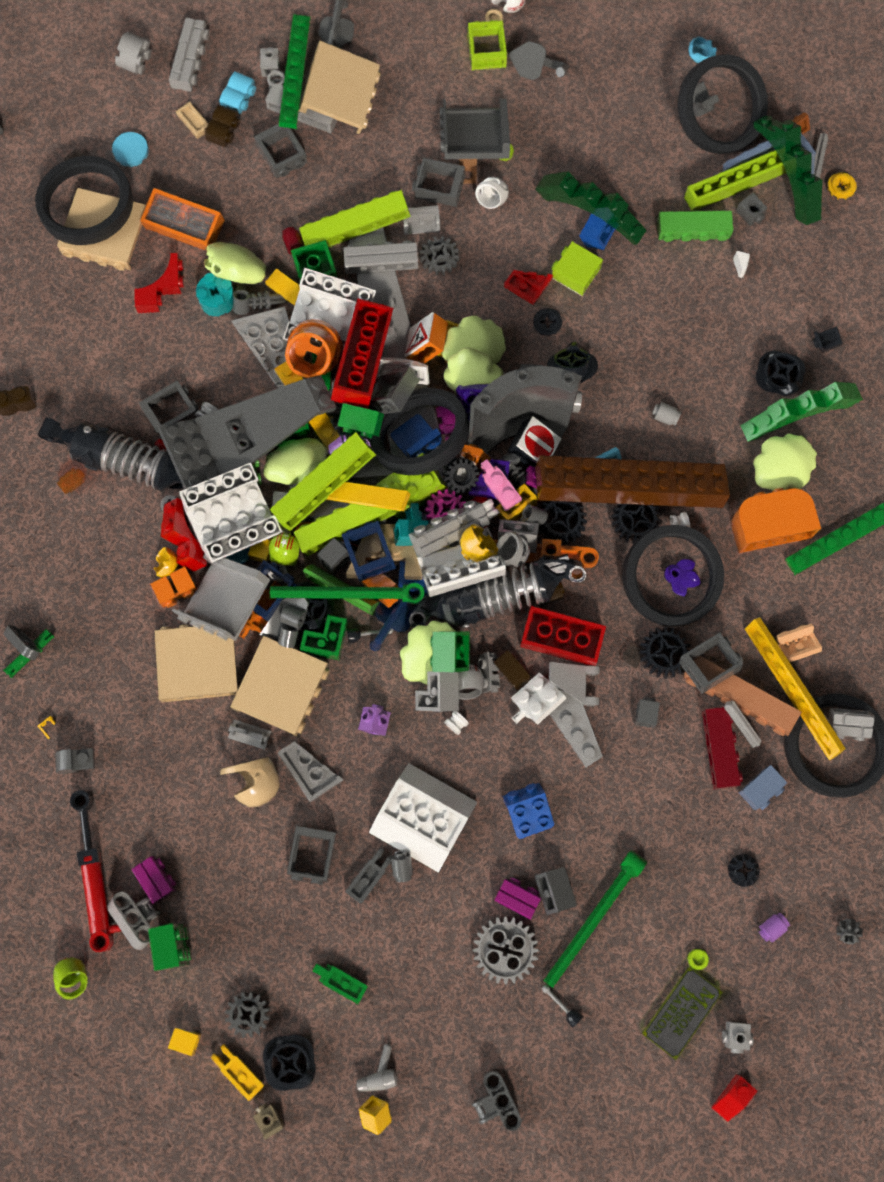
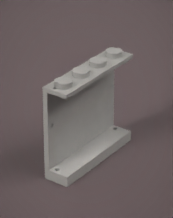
(224, 598)

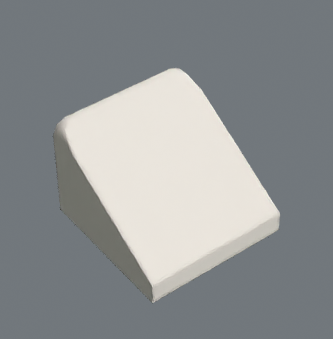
(741, 261)

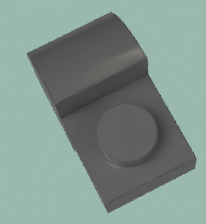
(702, 100)
(74, 760)

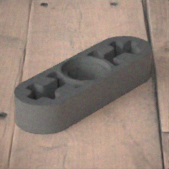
(21, 642)

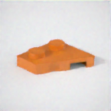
(474, 454)

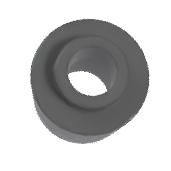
(402, 866)

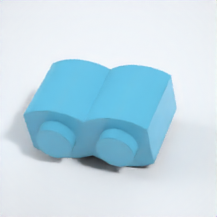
(238, 92)

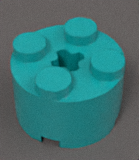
(215, 295)

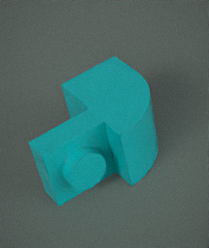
(405, 527)

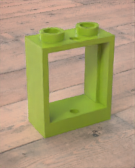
(490, 59)

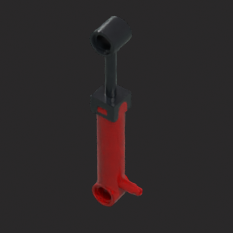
(93, 883)

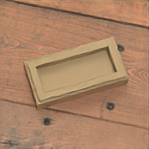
(192, 119)

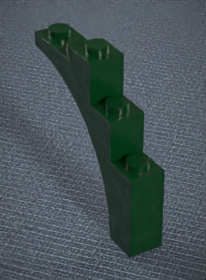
(806, 187)
(587, 196)

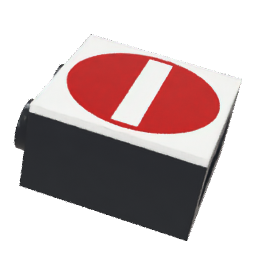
(532, 441)

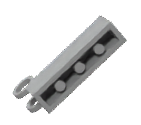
(311, 117)

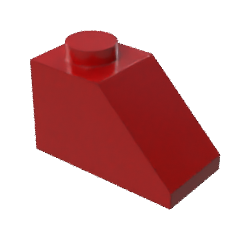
(734, 1098)

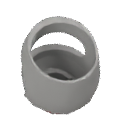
(513, 550)
(470, 679)

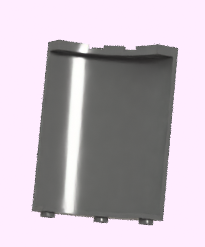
(519, 395)

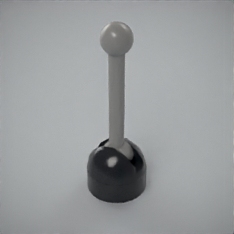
(354, 634)
(572, 1016)

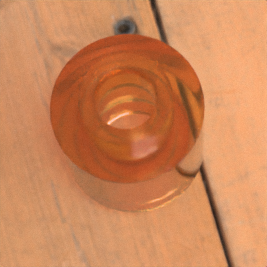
(71, 480)

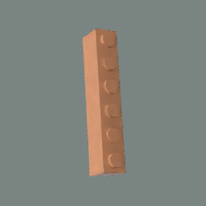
(749, 699)

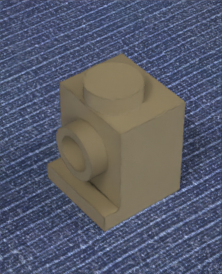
(276, 1121)

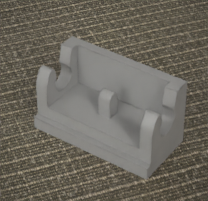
(422, 220)

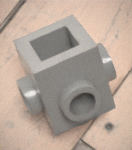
(730, 1035)

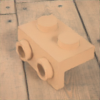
(798, 642)

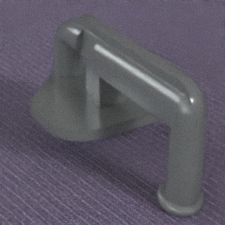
(336, 30)
(532, 57)

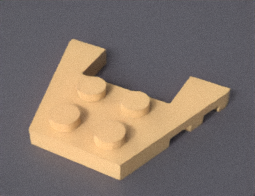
(372, 549)

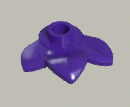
(685, 576)

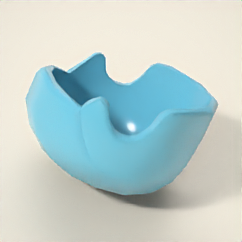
(701, 49)

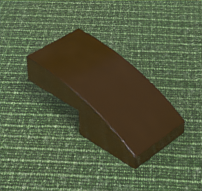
(512, 670)

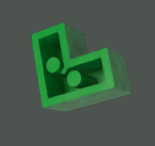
(360, 420)
(329, 643)

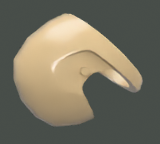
(260, 779)

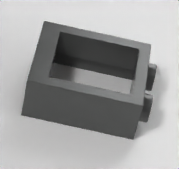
(272, 136)
(440, 168)
(403, 387)
(163, 394)
(694, 672)
(313, 833)

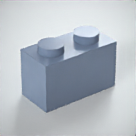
(763, 787)

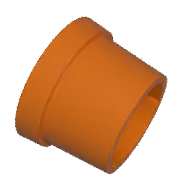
(327, 354)

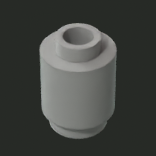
(666, 414)

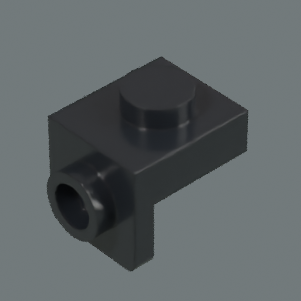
(827, 339)

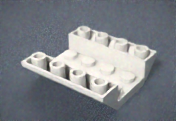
(327, 300)
(229, 513)
(449, 570)
(423, 817)

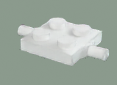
(537, 699)

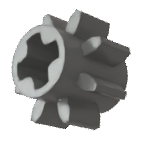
(849, 931)

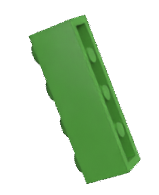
(695, 225)

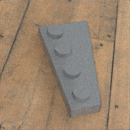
(576, 728)

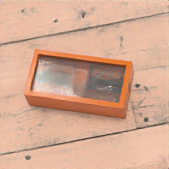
(182, 219)

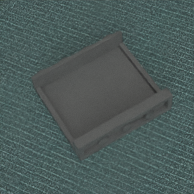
(475, 132)

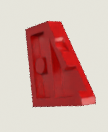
(527, 285)

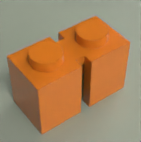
(165, 591)

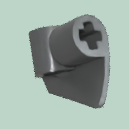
(287, 621)

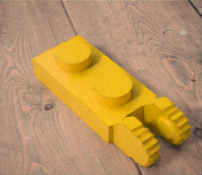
(239, 1074)

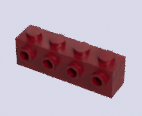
(721, 749)

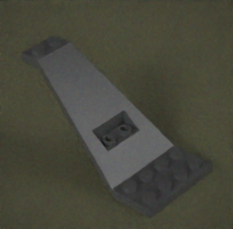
(210, 445)

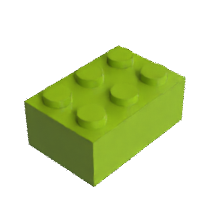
(419, 486)

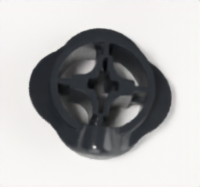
(576, 360)
(766, 382)
(328, 606)
(305, 1076)

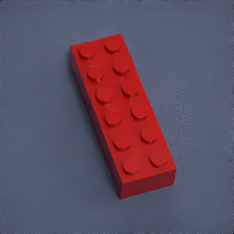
(362, 354)

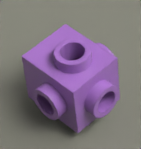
(374, 720)

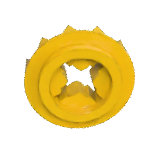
(845, 180)

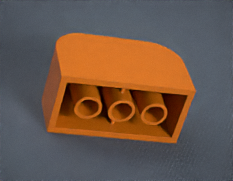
(774, 519)

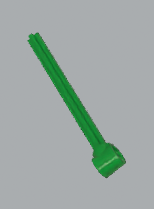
(348, 592)
(630, 868)

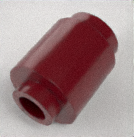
(292, 239)

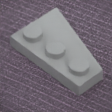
(308, 772)

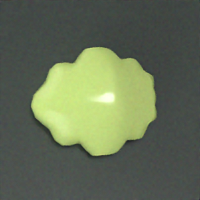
(234, 263)
(475, 334)
(470, 368)
(294, 460)
(784, 462)
(418, 651)

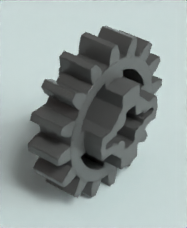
(442, 262)
(253, 1023)

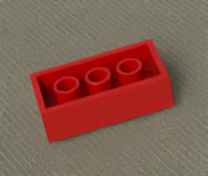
(563, 636)

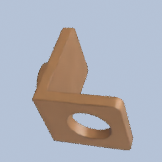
(470, 165)

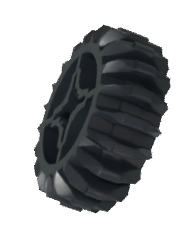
(620, 511)
(565, 526)
(663, 645)

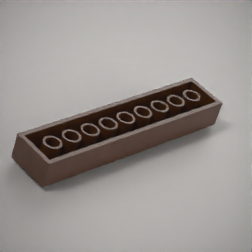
(631, 481)

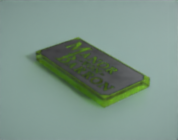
(682, 1013)

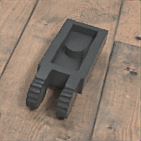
(368, 878)

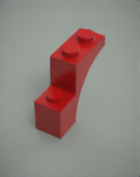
(150, 297)
(177, 532)

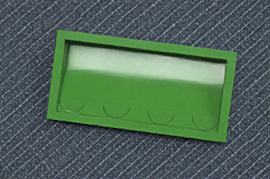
(325, 579)

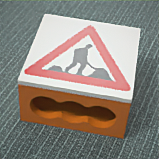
(426, 338)

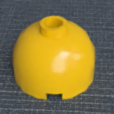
(476, 545)

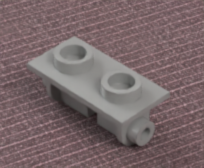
(486, 665)
(249, 734)

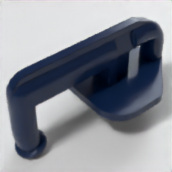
(393, 618)

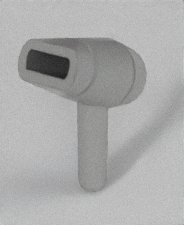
(382, 1079)

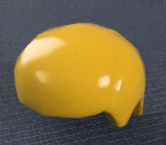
(167, 562)

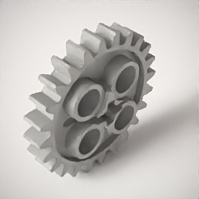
(500, 968)

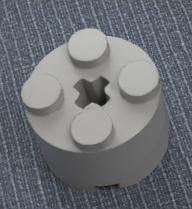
(133, 53)

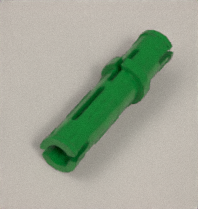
(20, 661)

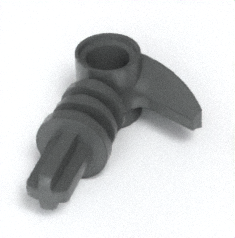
(243, 300)
(515, 472)

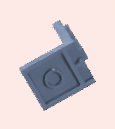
(762, 149)

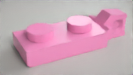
(500, 486)

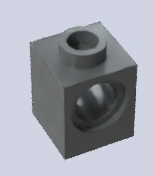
(750, 203)
(647, 712)

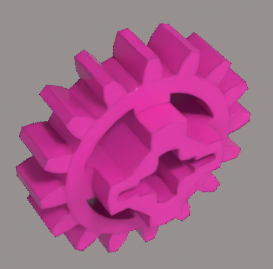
(441, 504)

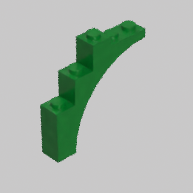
(785, 411)

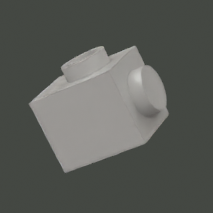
(269, 61)

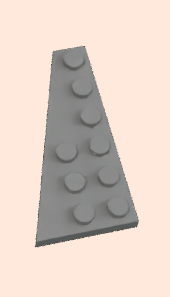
(265, 338)

